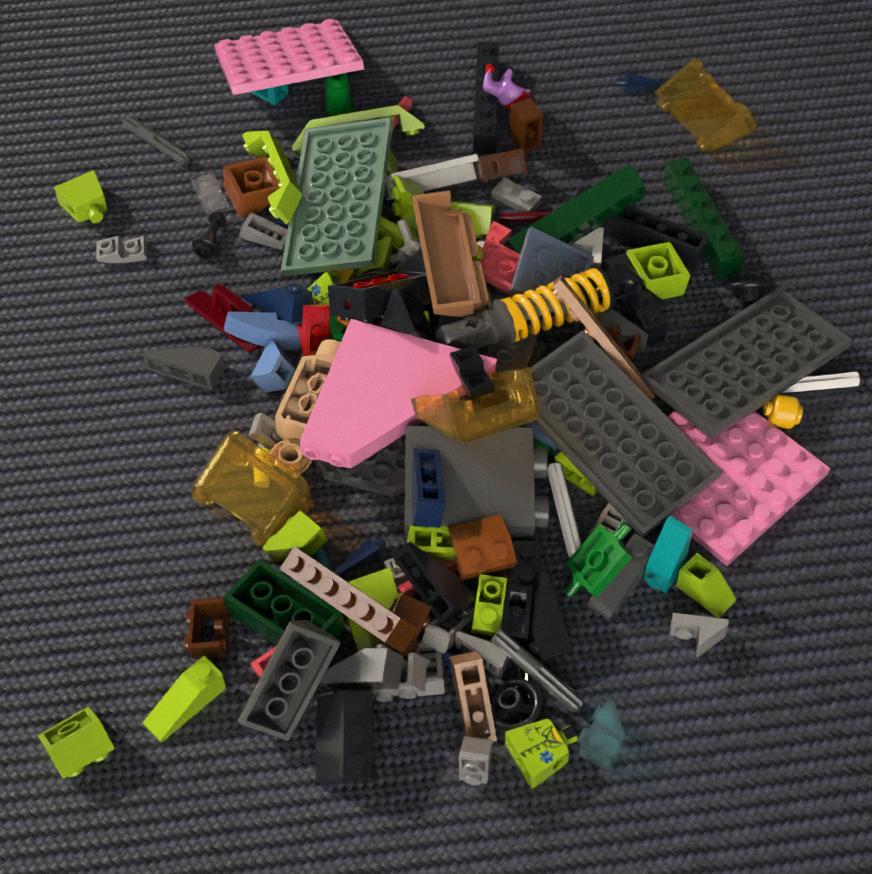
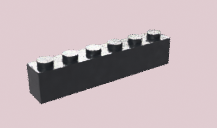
(485, 104)
(646, 229)

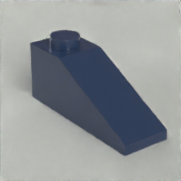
(284, 301)
(427, 488)

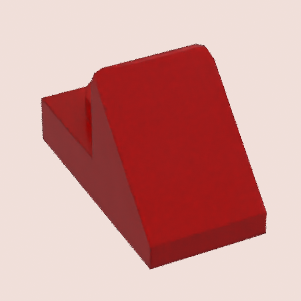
(314, 327)

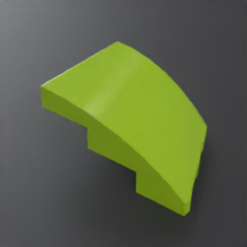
(383, 589)

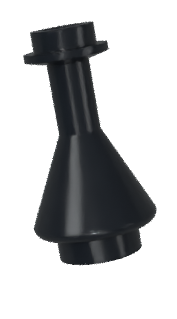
(206, 243)

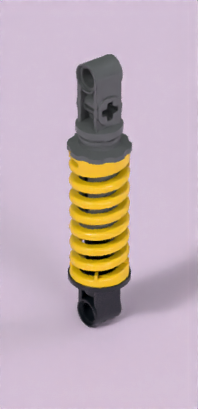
(535, 308)

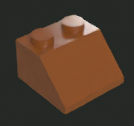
(250, 185)
(482, 547)

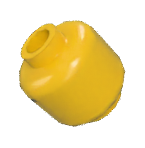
(783, 411)

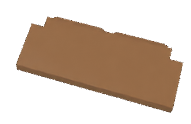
(447, 251)

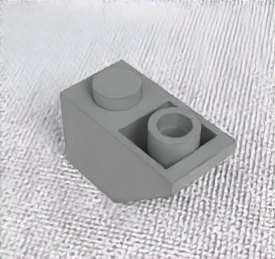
(475, 760)

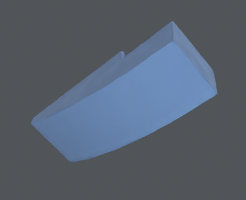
(262, 327)

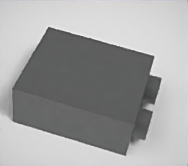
(485, 479)

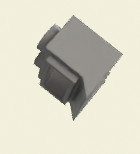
(416, 680)

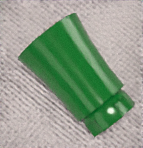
(338, 95)

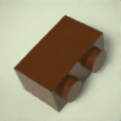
(526, 125)

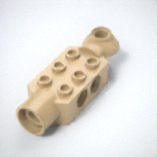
(299, 403)

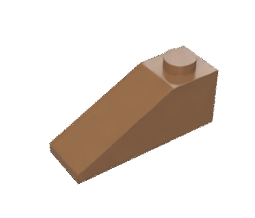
(473, 695)

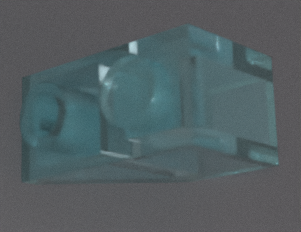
(604, 738)

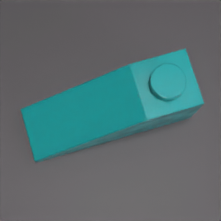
(668, 555)

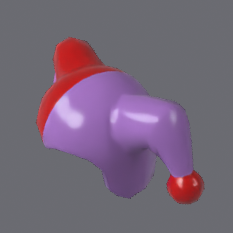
(505, 89)

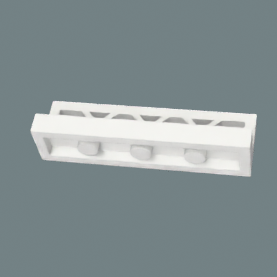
(438, 174)

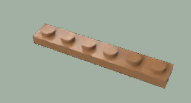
(595, 330)

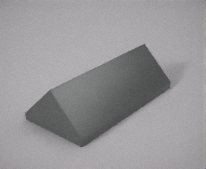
(289, 679)

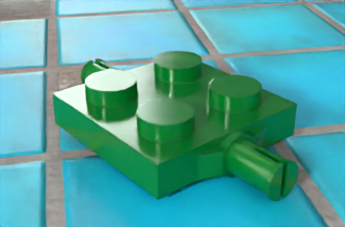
(598, 560)

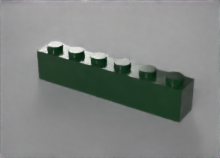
(589, 208)
(703, 217)

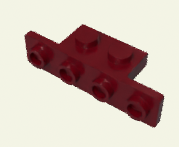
(216, 309)

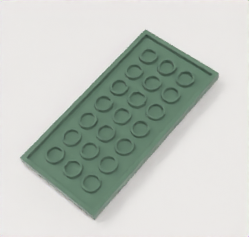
(342, 198)

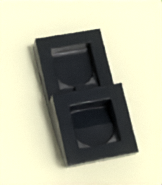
(471, 372)

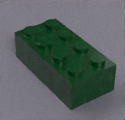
(270, 600)

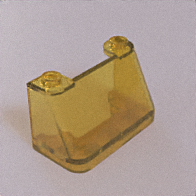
(704, 108)
(469, 421)
(252, 486)

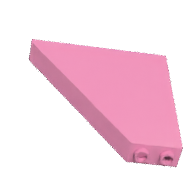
(371, 391)

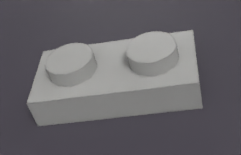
(516, 196)

